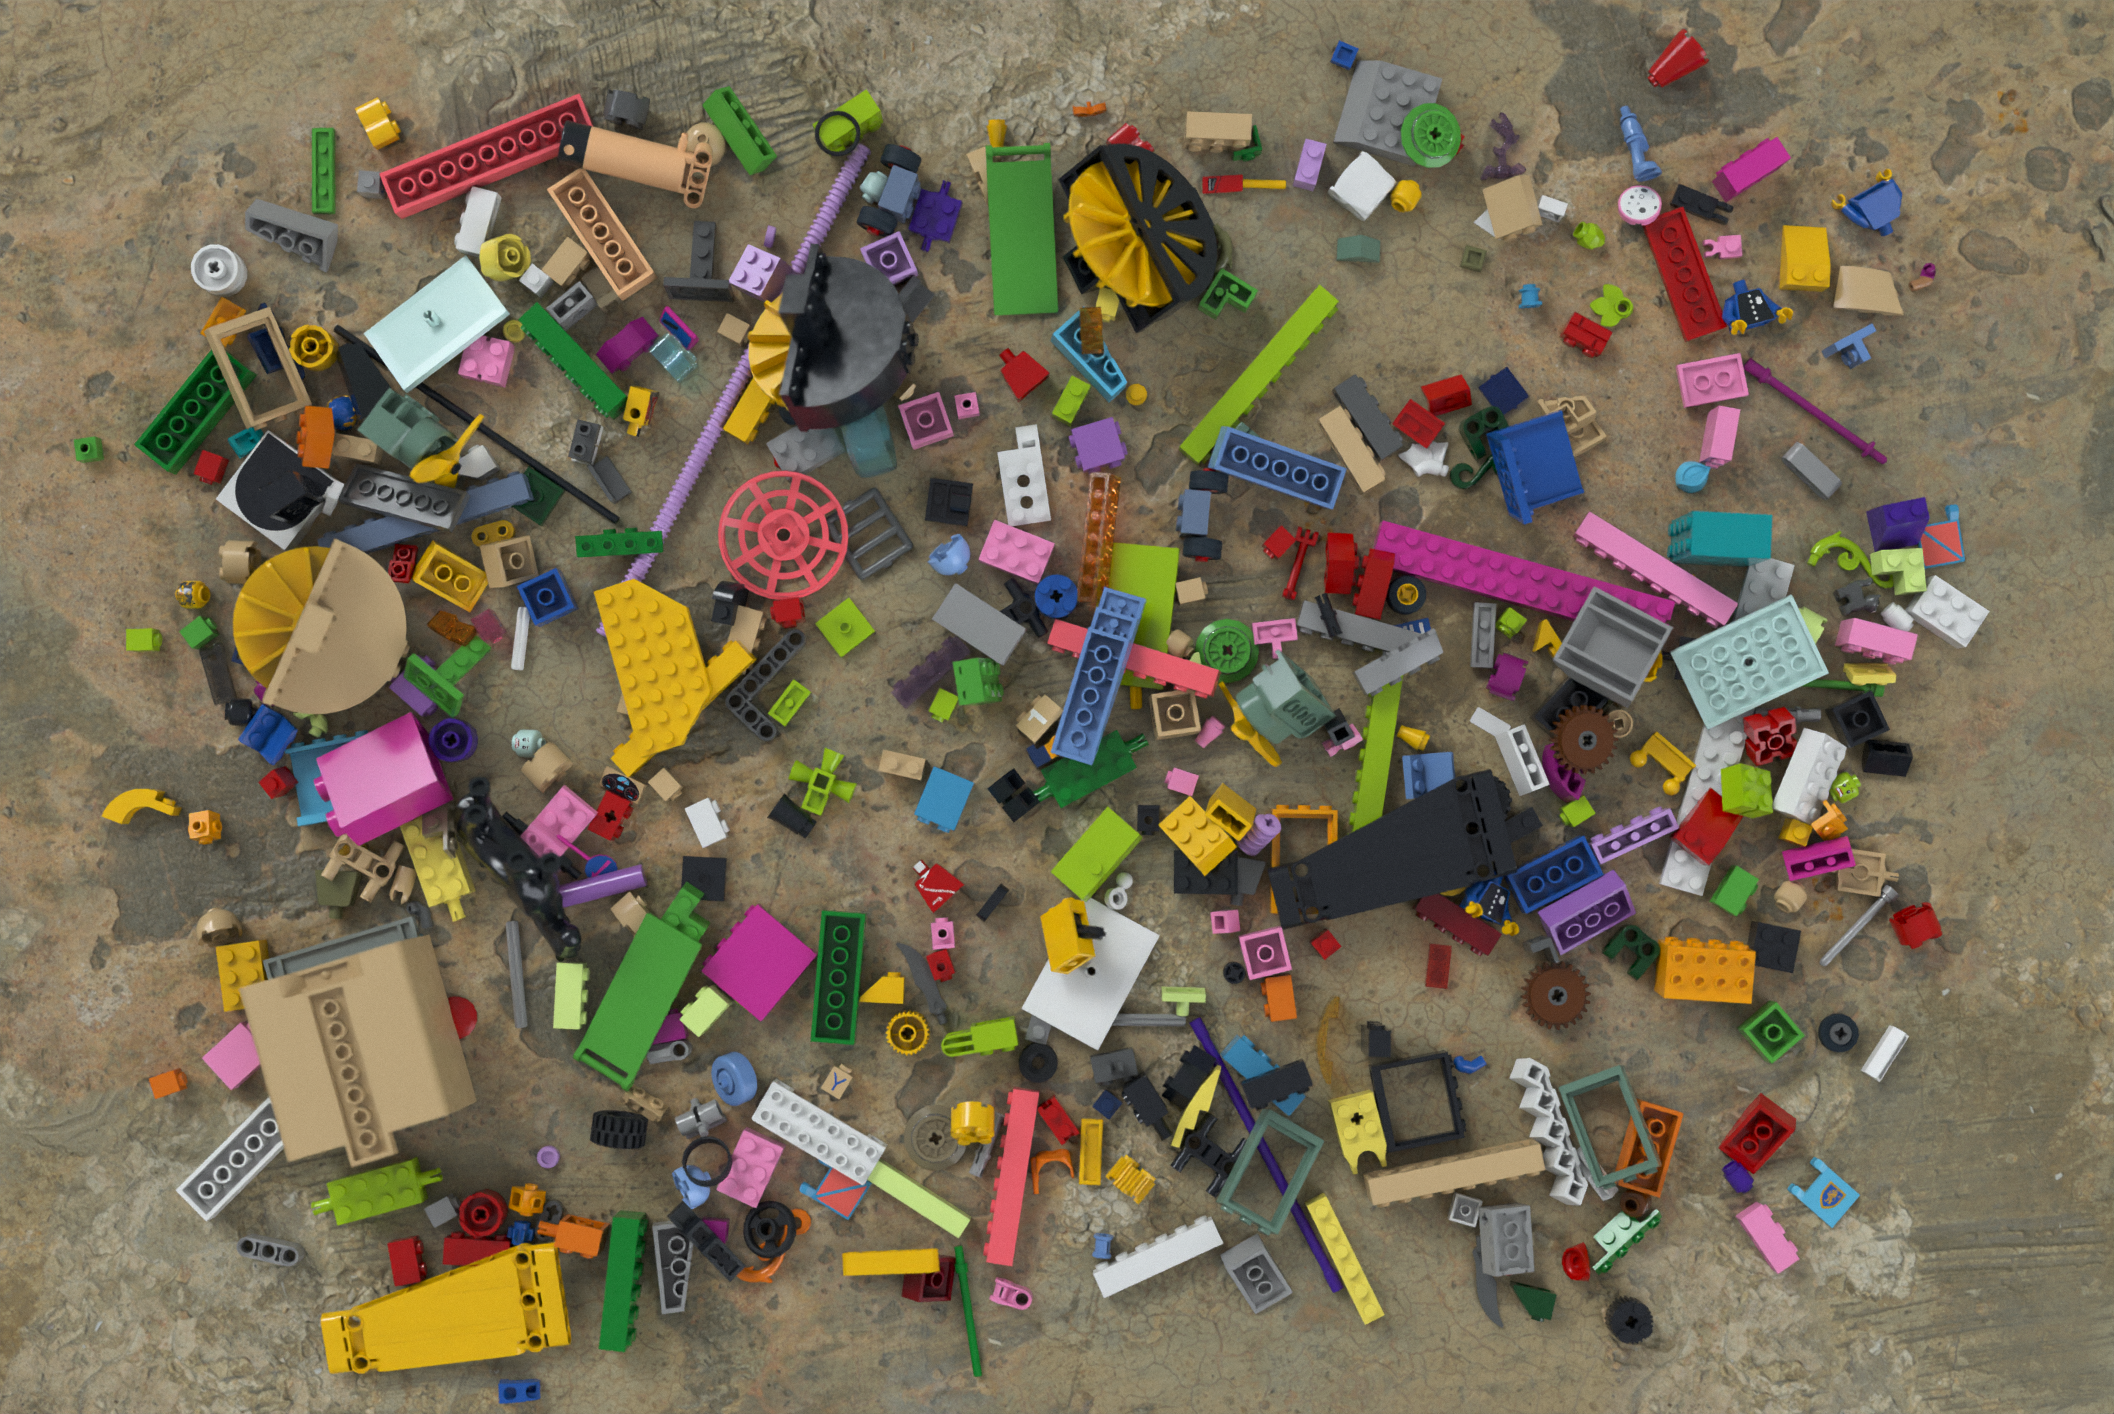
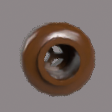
(1635, 1203)

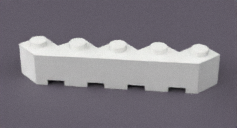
(1550, 1130)

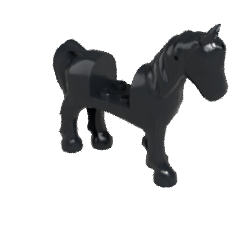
(527, 877)

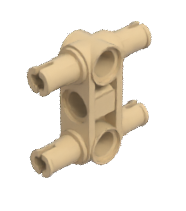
(365, 863)

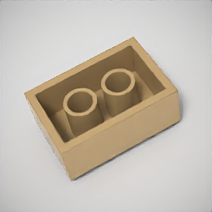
(1217, 131)

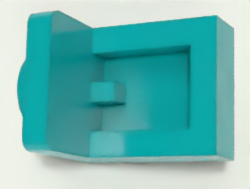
(245, 441)

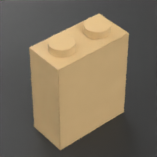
(1512, 207)

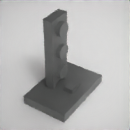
(700, 284)

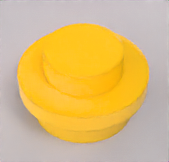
(1136, 394)

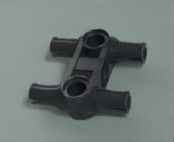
(1014, 613)
(1208, 1153)

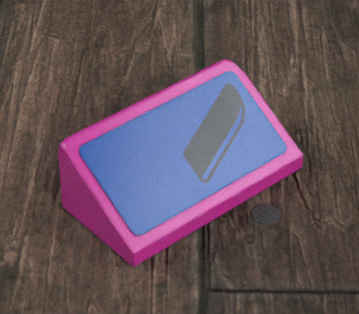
(678, 327)

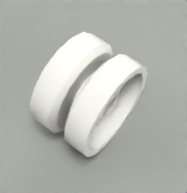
(219, 270)

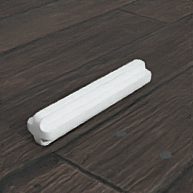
(520, 639)

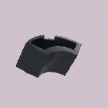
(1188, 1077)

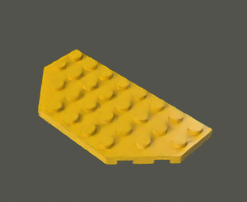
(655, 663)

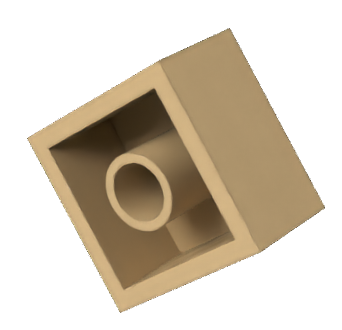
(1174, 714)

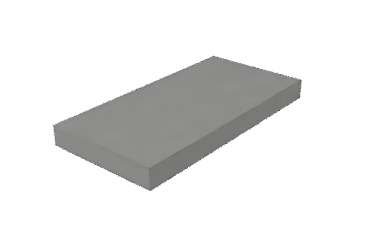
(979, 624)

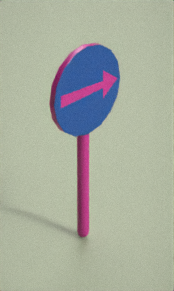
(595, 865)

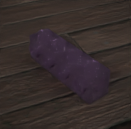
(931, 672)

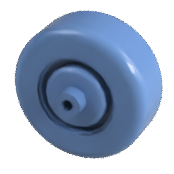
(734, 1078)

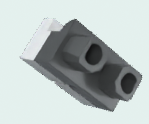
(584, 441)

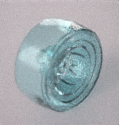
(870, 445)

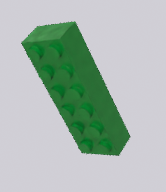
(571, 357)
(192, 413)
(838, 977)
(622, 1281)

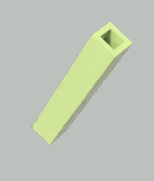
(919, 1198)

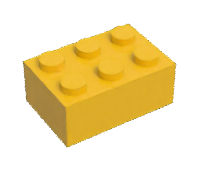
(1197, 836)
(240, 967)

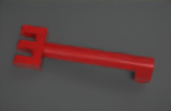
(1288, 592)

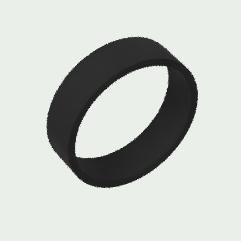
(702, 1140)

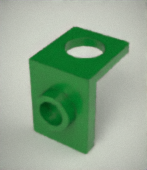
(1250, 153)

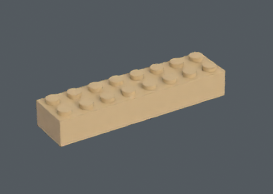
(1454, 1172)

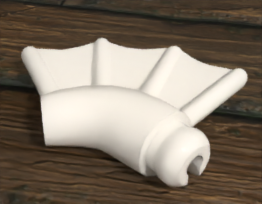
(1426, 460)

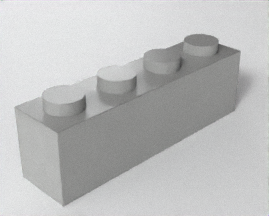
(293, 231)
(1398, 662)

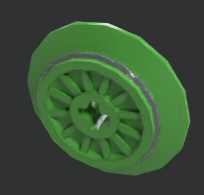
(1420, 144)
(1243, 650)

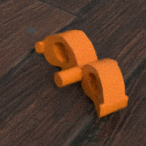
(1089, 111)

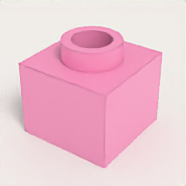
(964, 412)
(1225, 921)

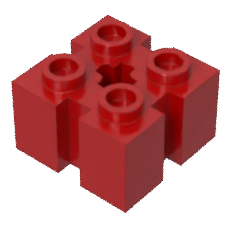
(1770, 736)

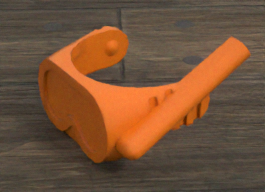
(1046, 1156)

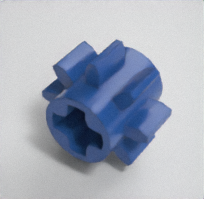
(521, 1232)

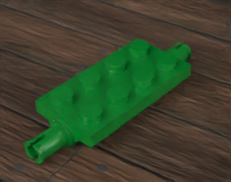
(1072, 779)

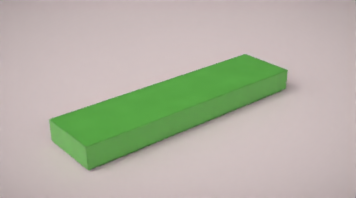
(323, 170)

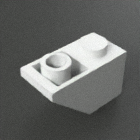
(478, 463)

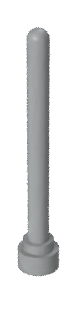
(1887, 895)

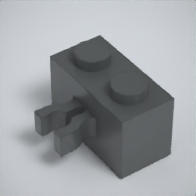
(1113, 1066)

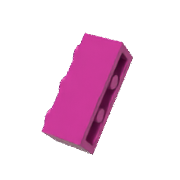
(1818, 858)

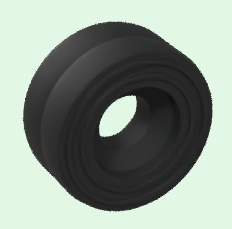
(1044, 1073)

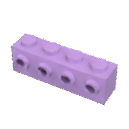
(1633, 835)

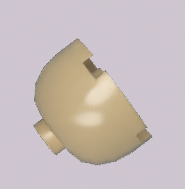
(707, 134)
(218, 927)

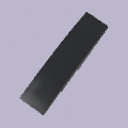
(706, 1241)

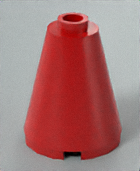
(1677, 60)

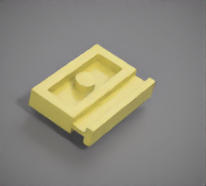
(1869, 673)

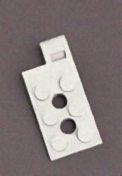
(1024, 461)

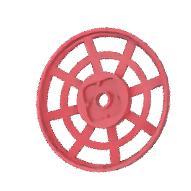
(783, 549)

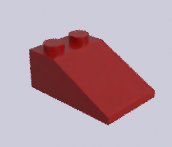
(1706, 828)
(1758, 1133)

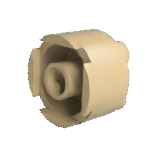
(239, 561)
(546, 767)

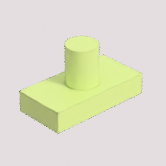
(1183, 997)

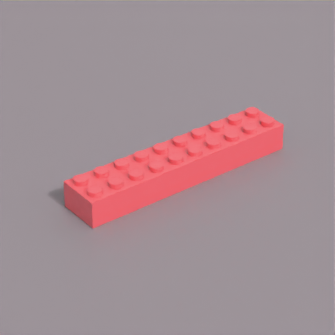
(481, 158)

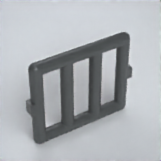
(895, 528)

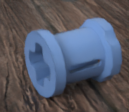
(1102, 1245)

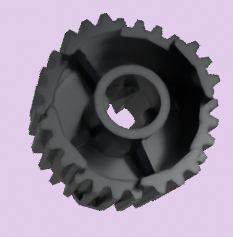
(1638, 1328)

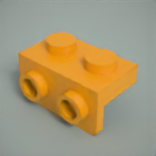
(224, 312)
(1831, 824)

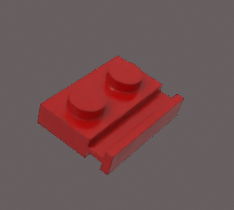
(1418, 423)

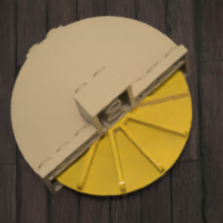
(320, 628)

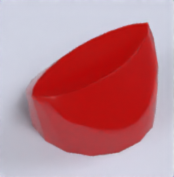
(1577, 1262)

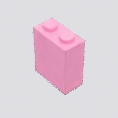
(1719, 436)
(234, 1056)

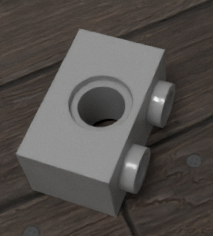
(572, 306)

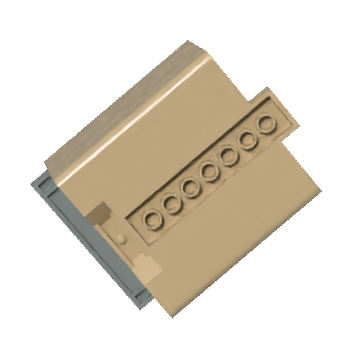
(357, 1042)

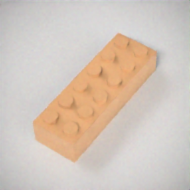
(602, 233)

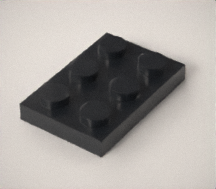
(1220, 880)

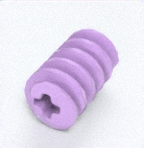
(1260, 834)

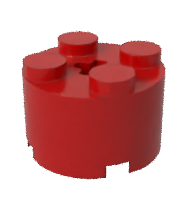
(1916, 925)
(471, 1210)

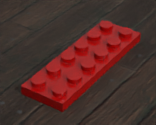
(1684, 274)

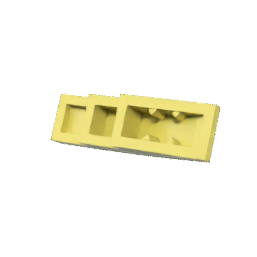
(1200, 1101)

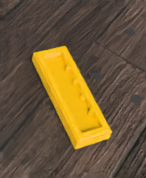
(1090, 1151)

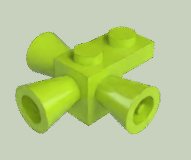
(822, 782)

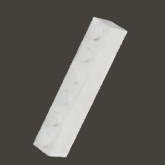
(1157, 1256)

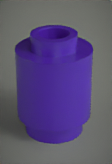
(1738, 1177)

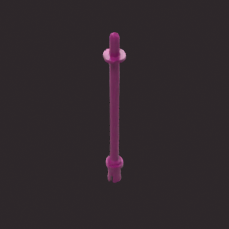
(1765, 376)

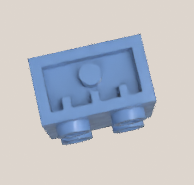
(1427, 772)

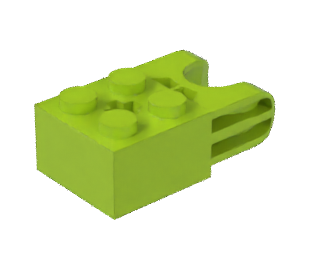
(982, 1038)

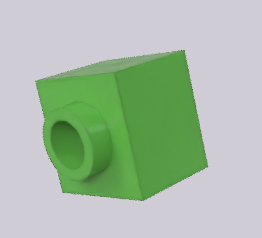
(94, 451)

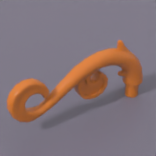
(763, 1275)

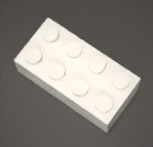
(1809, 776)

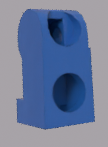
(518, 1390)

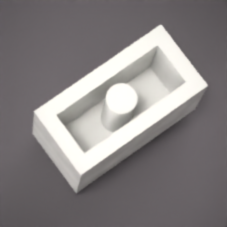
(707, 822)

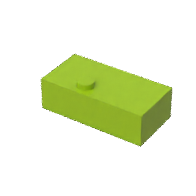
(1096, 854)

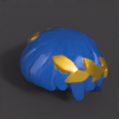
(343, 412)

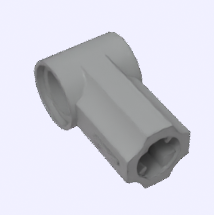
(667, 1051)

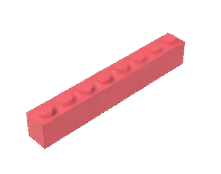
(1144, 662)
(1012, 1176)

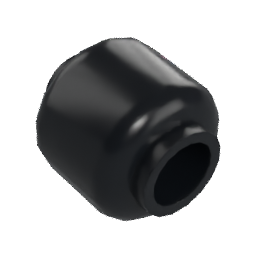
(239, 711)

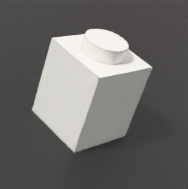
(536, 281)

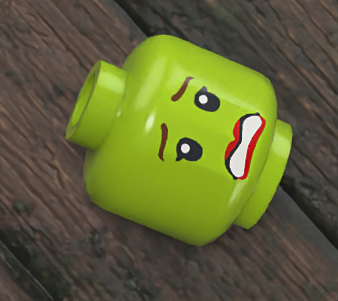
(1844, 787)

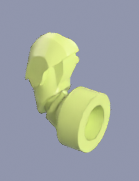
(318, 722)

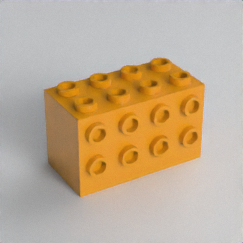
(1705, 970)

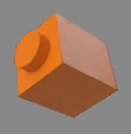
(168, 1083)

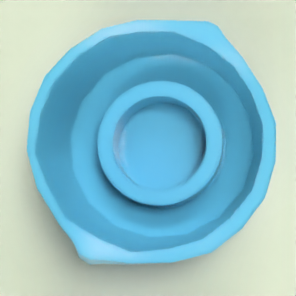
(1691, 476)

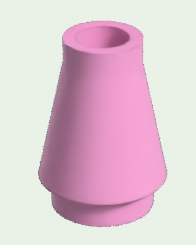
(1211, 729)

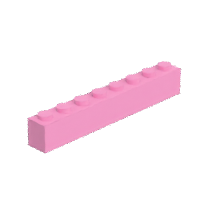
(1655, 570)

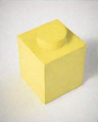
(1109, 304)

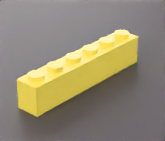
(1344, 1258)

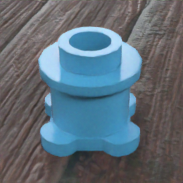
(1529, 296)

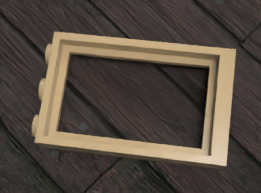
(244, 323)

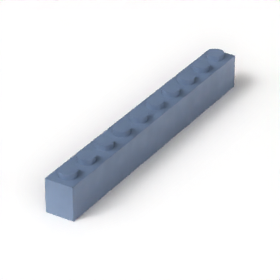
(388, 531)

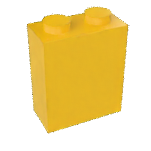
(1230, 812)

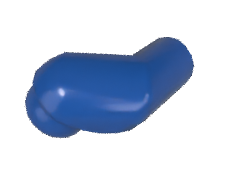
(1469, 1066)

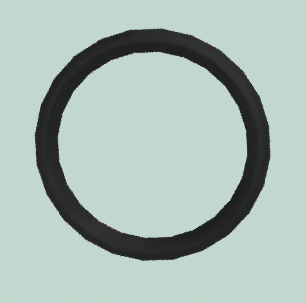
(835, 113)

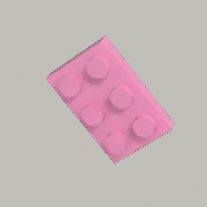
(1712, 380)

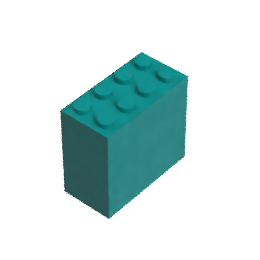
(1720, 539)

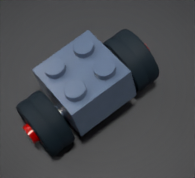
(898, 194)
(1195, 514)

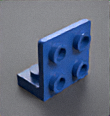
(269, 734)

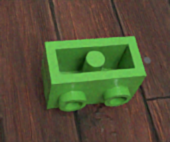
(1734, 891)

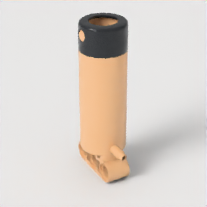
(637, 159)

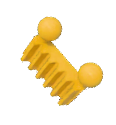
(1668, 757)

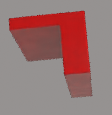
(1447, 395)

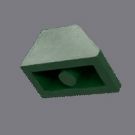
(1535, 1300)

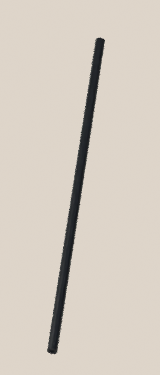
(490, 434)

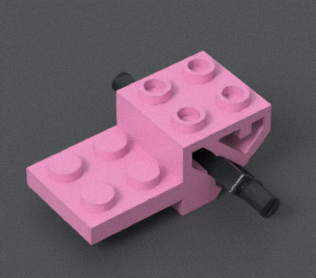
(564, 816)

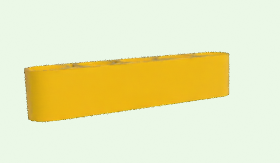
(890, 1262)

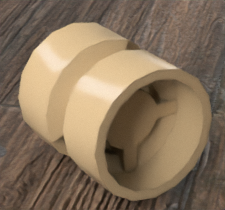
(1622, 722)

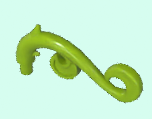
(1844, 563)

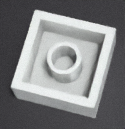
(1551, 208)
(1464, 1209)

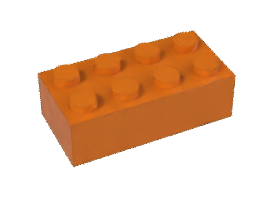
(1664, 1128)

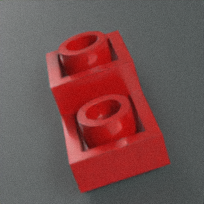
(403, 563)

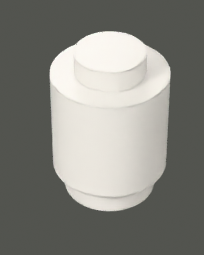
(1897, 617)

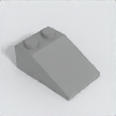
(1256, 1273)

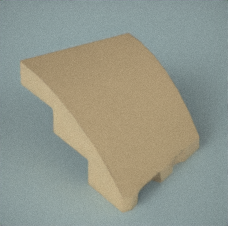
(1866, 291)
(1579, 421)

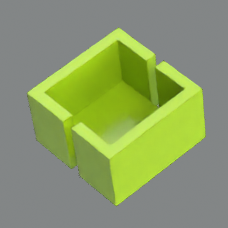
(1746, 791)

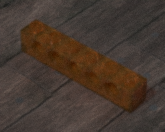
(1098, 537)

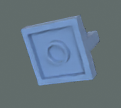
(1852, 347)

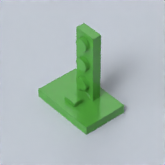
(440, 684)

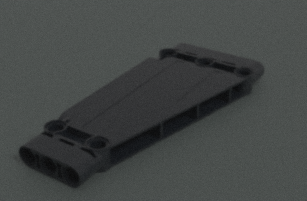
(1401, 855)

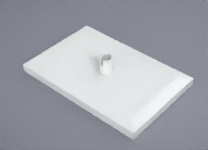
(1086, 1003)

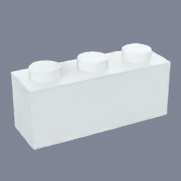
(477, 220)
(1522, 760)

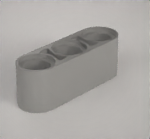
(1811, 471)
(260, 1249)

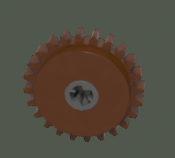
(1569, 741)
(1542, 987)

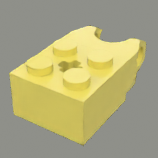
(1360, 1135)

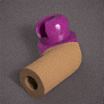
(1926, 278)

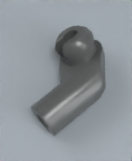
(421, 911)

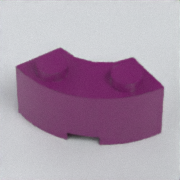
(627, 345)
(1562, 782)

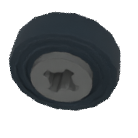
(1830, 1030)

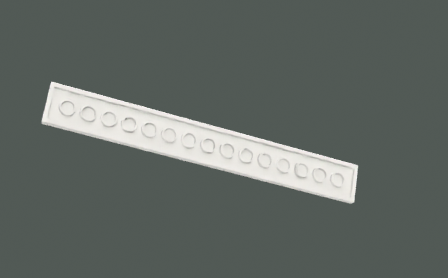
(1725, 742)

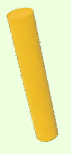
(1270, 184)

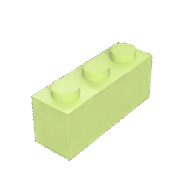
(570, 995)

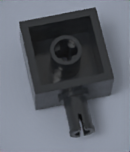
(1147, 1104)

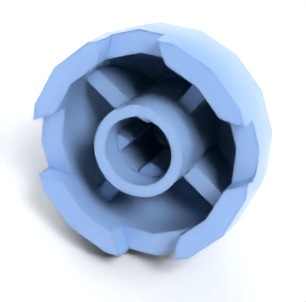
(951, 557)
(692, 1193)

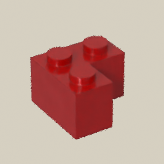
(1340, 563)

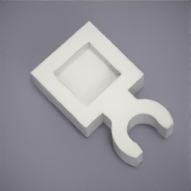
(332, 495)

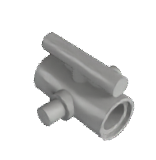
(700, 1118)

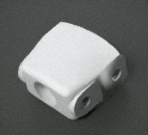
(1362, 186)

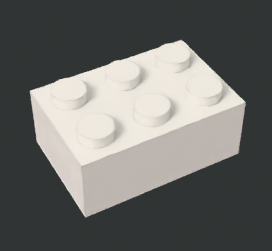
(1947, 612)

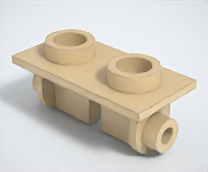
(653, 1107)

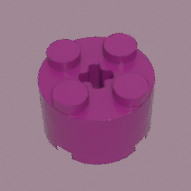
(1507, 677)

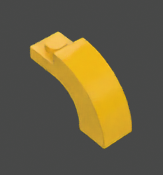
(128, 803)

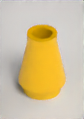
(996, 131)
(1415, 738)

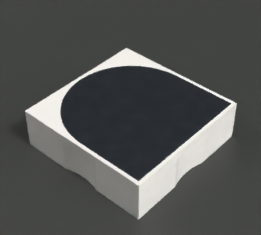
(264, 465)

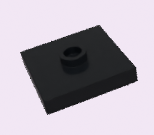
(707, 875)

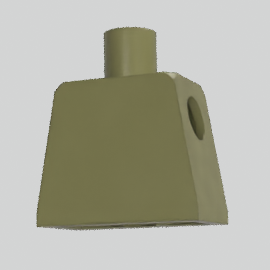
(339, 892)

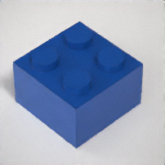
(547, 597)

